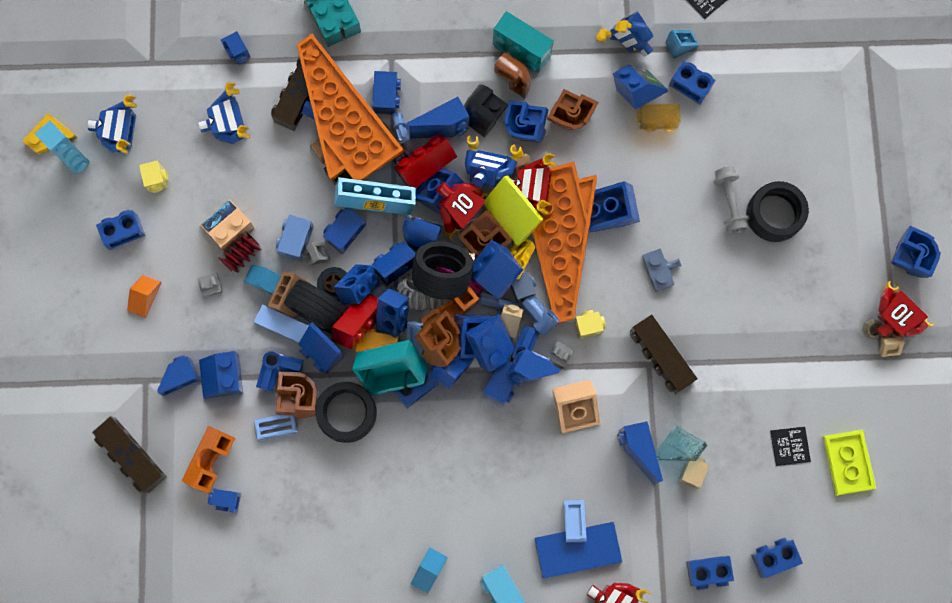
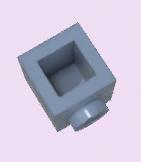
(523, 287)

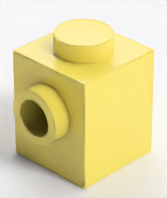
(154, 176)
(589, 324)

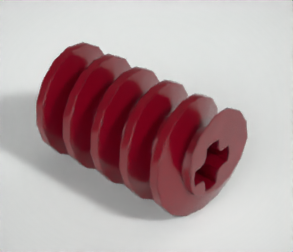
(240, 253)

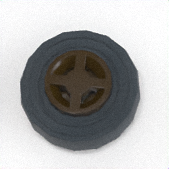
(328, 277)

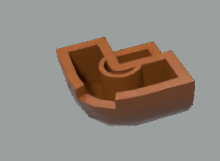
(515, 73)
(572, 110)
(481, 231)
(439, 339)
(296, 395)

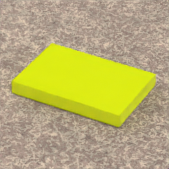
(512, 210)
(849, 462)

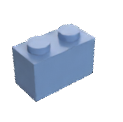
(294, 237)

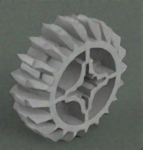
(416, 298)

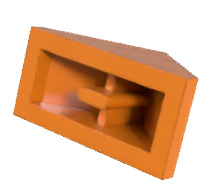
(142, 295)

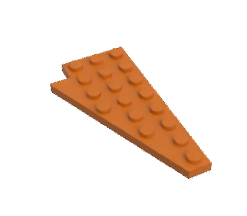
(346, 125)
(564, 237)

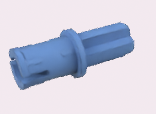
(400, 128)
(491, 301)

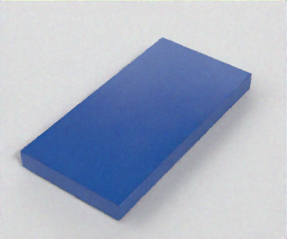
(564, 557)

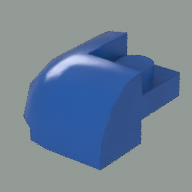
(525, 121)
(419, 232)
(917, 253)

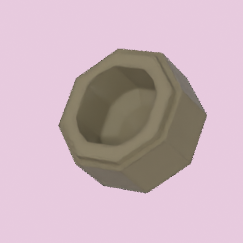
(870, 327)

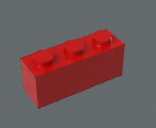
(425, 161)
(355, 322)

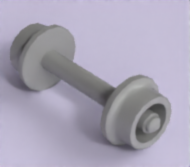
(726, 176)

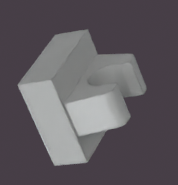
(317, 252)
(210, 285)
(560, 354)

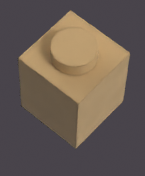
(511, 319)
(694, 473)

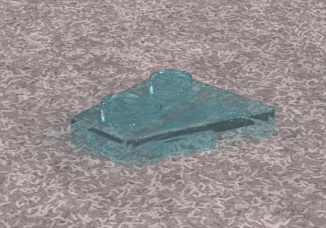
(680, 446)

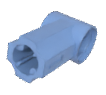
(543, 318)

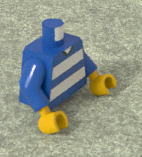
(631, 33)
(225, 117)
(116, 125)
(488, 167)

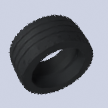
(793, 196)
(439, 284)
(314, 305)
(337, 389)

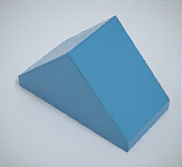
(681, 42)
(262, 278)
(428, 570)

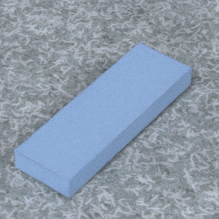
(280, 323)

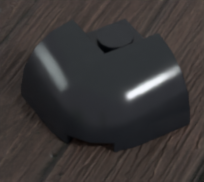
(484, 109)

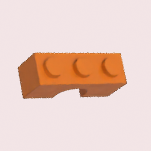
(456, 306)
(200, 470)

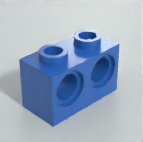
(689, 86)
(122, 234)
(356, 284)
(392, 312)
(417, 391)
(778, 563)
(709, 567)

